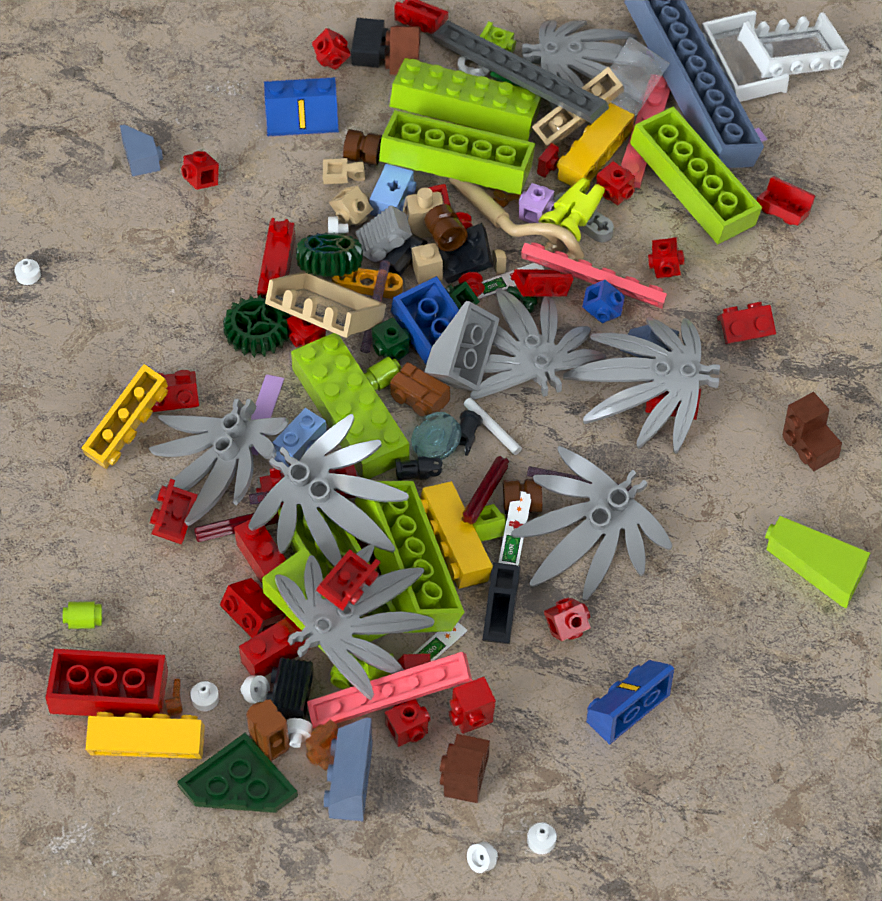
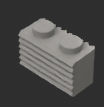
(384, 233)

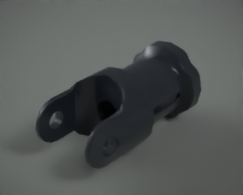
(469, 422)
(418, 468)

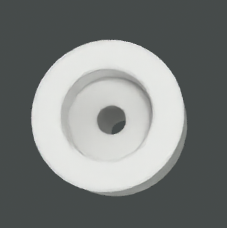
(333, 226)
(27, 272)
(255, 689)
(204, 696)
(298, 731)
(541, 838)
(482, 857)

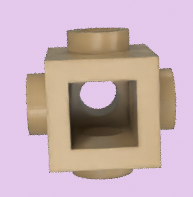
(351, 206)

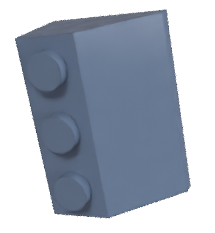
(350, 771)

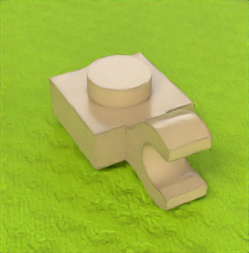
(338, 171)

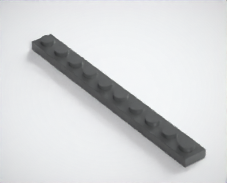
(521, 72)

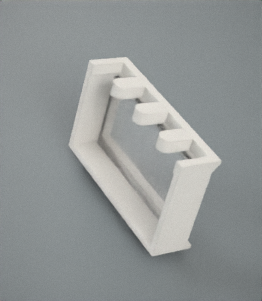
(794, 50)
(736, 61)

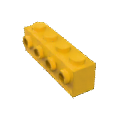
(596, 145)
(125, 416)
(457, 540)
(145, 736)

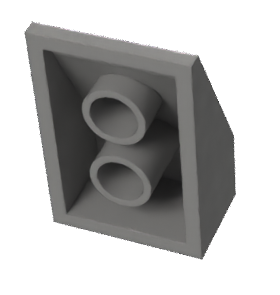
(463, 348)

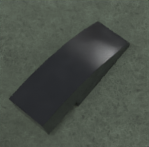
(501, 603)

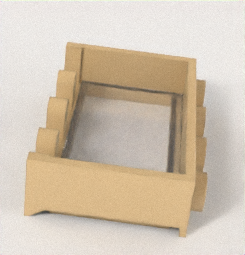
(324, 303)

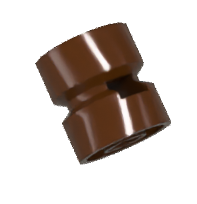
(363, 147)
(445, 227)
(512, 492)

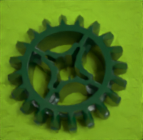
(329, 254)
(261, 333)

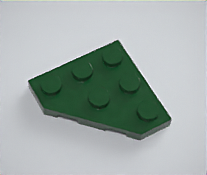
(238, 780)

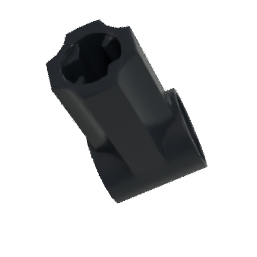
(401, 256)

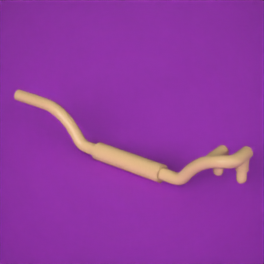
(500, 218)

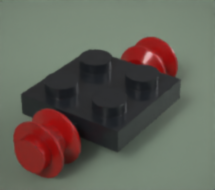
(469, 258)

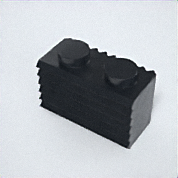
(368, 42)
(291, 687)

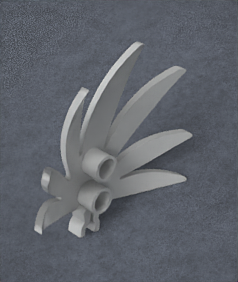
(560, 52)
(534, 353)
(672, 371)
(231, 444)
(312, 487)
(606, 513)
(334, 628)

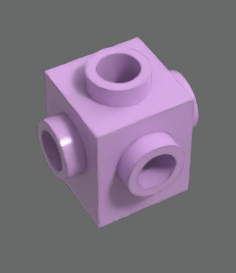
(535, 203)

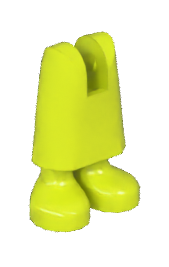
(575, 207)

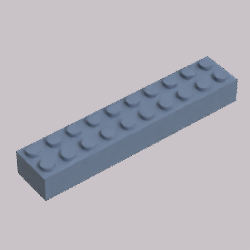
(697, 80)

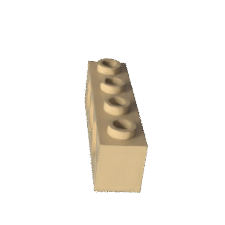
(561, 123)

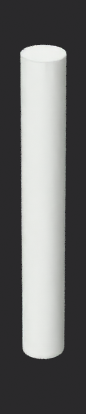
(507, 440)

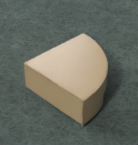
(499, 259)

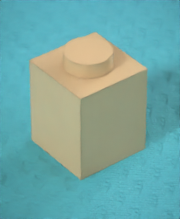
(427, 262)

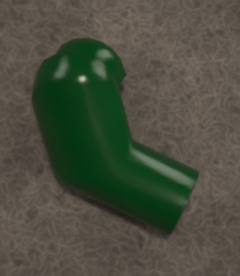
(528, 301)

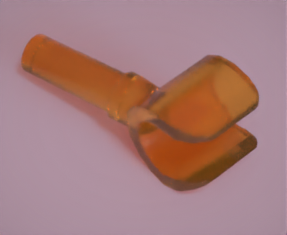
(503, 199)
(174, 704)

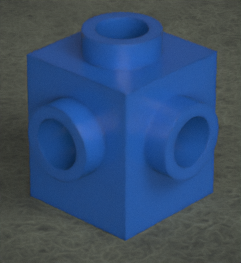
(603, 301)

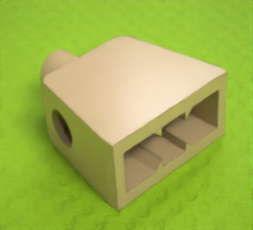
(416, 208)

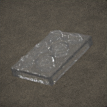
(638, 72)

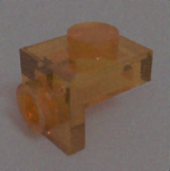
(320, 742)

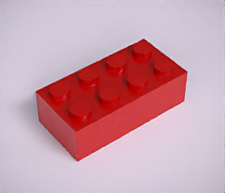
(106, 682)

